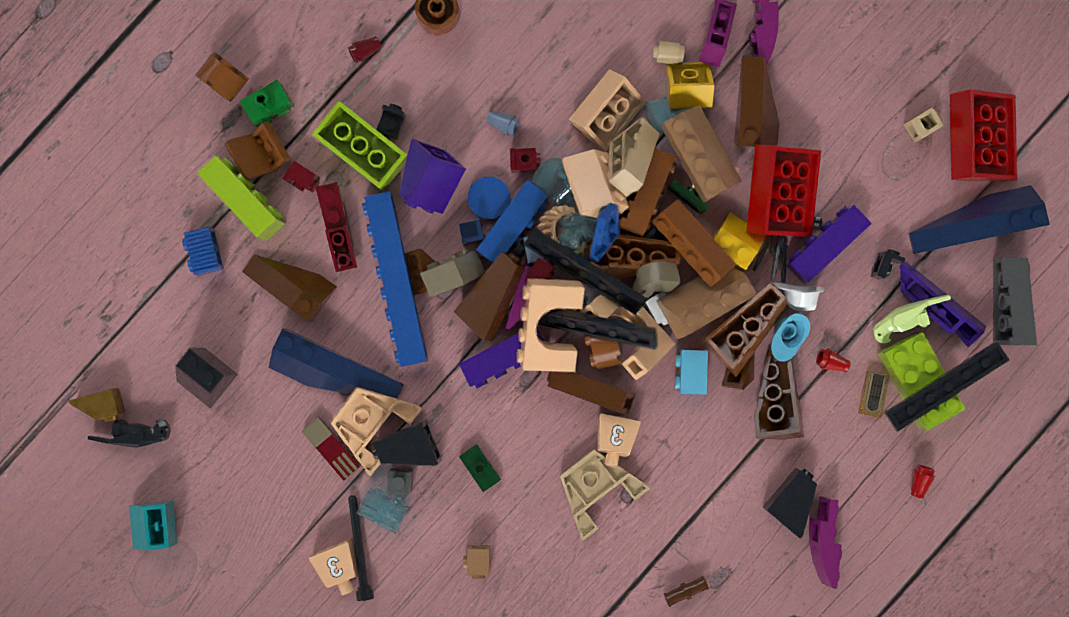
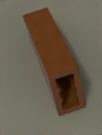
(490, 297)
(591, 390)

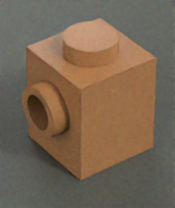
(477, 561)

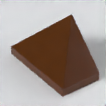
(417, 263)
(743, 379)

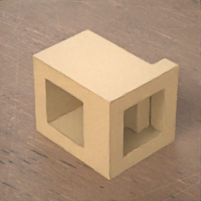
(916, 129)

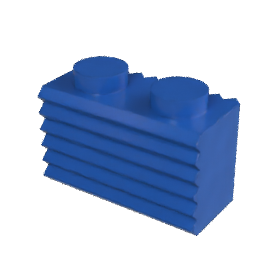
(202, 251)

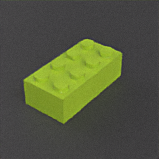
(360, 146)
(241, 198)
(911, 367)

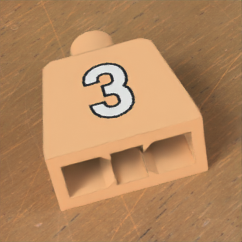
(615, 437)
(336, 565)

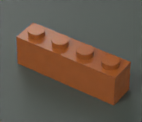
(694, 243)

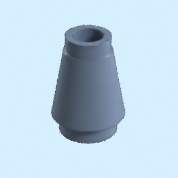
(504, 122)

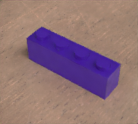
(828, 244)
(493, 361)

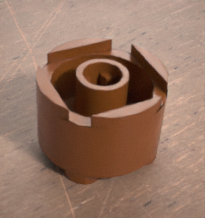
(437, 22)
(222, 76)
(604, 352)

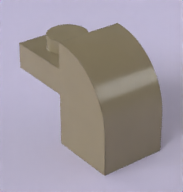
(656, 278)

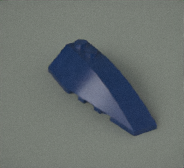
(983, 219)
(325, 368)

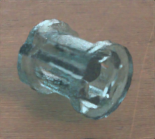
(563, 195)

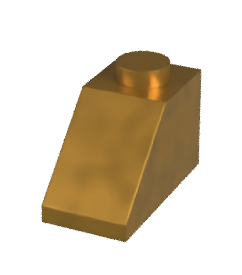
(101, 405)

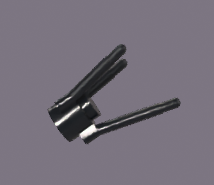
(776, 246)

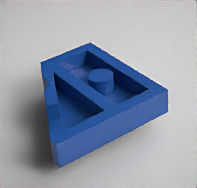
(606, 232)

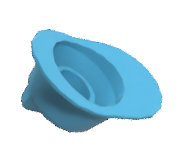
(789, 335)

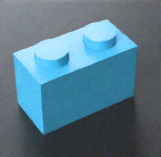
(691, 372)

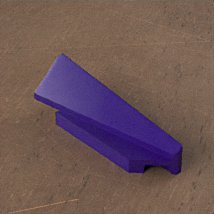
(947, 314)

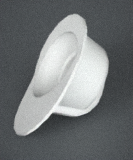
(800, 297)

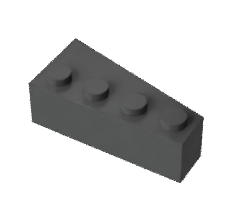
(1013, 302)

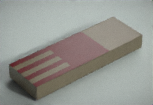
(331, 448)

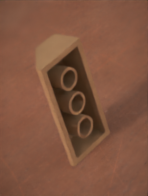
(701, 153)
(699, 304)

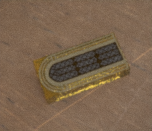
(874, 394)

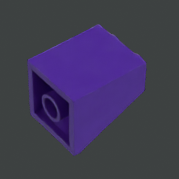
(429, 177)

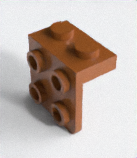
(258, 152)

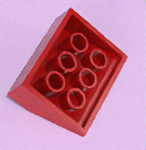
(983, 136)
(783, 191)

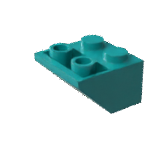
(153, 525)

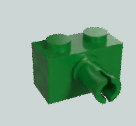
(267, 103)

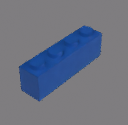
(514, 221)

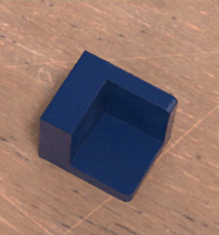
(471, 232)

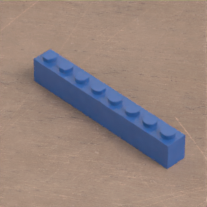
(396, 280)

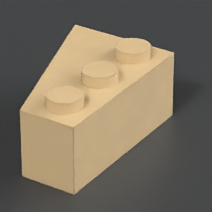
(631, 156)

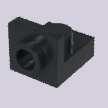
(391, 121)
(883, 263)

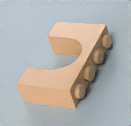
(541, 297)
(642, 358)

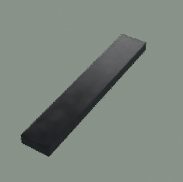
(585, 271)
(600, 327)
(946, 386)

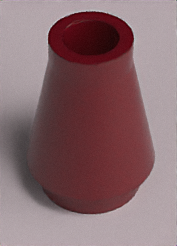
(363, 49)

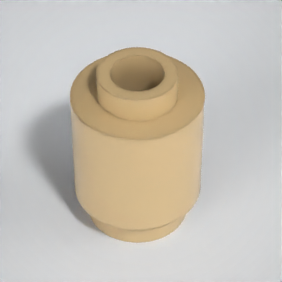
(668, 52)

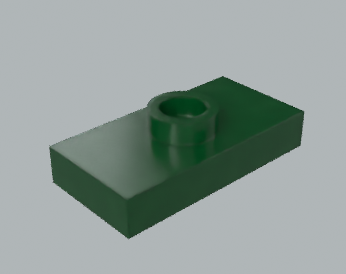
(688, 196)
(479, 468)

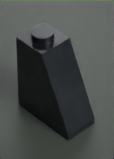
(793, 501)

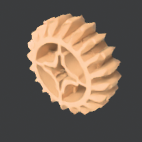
(550, 226)

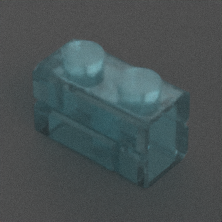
(383, 509)

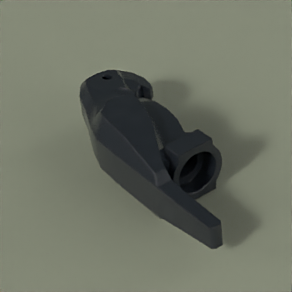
(135, 434)

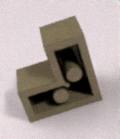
(454, 272)

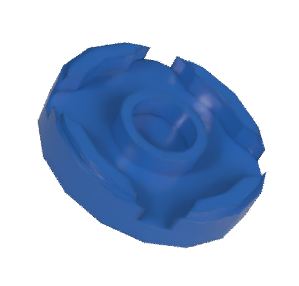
(488, 197)

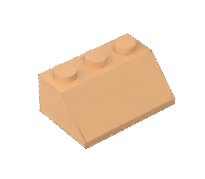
(607, 109)
(590, 183)

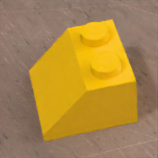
(689, 85)
(737, 242)

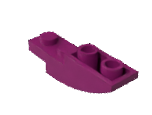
(764, 36)
(824, 551)

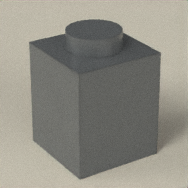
(399, 481)

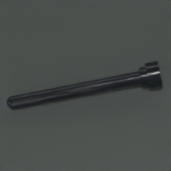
(364, 590)

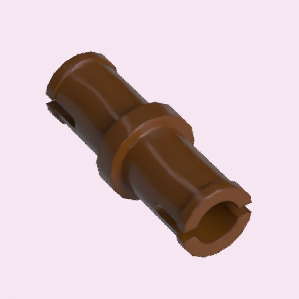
(686, 591)

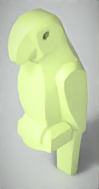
(905, 318)

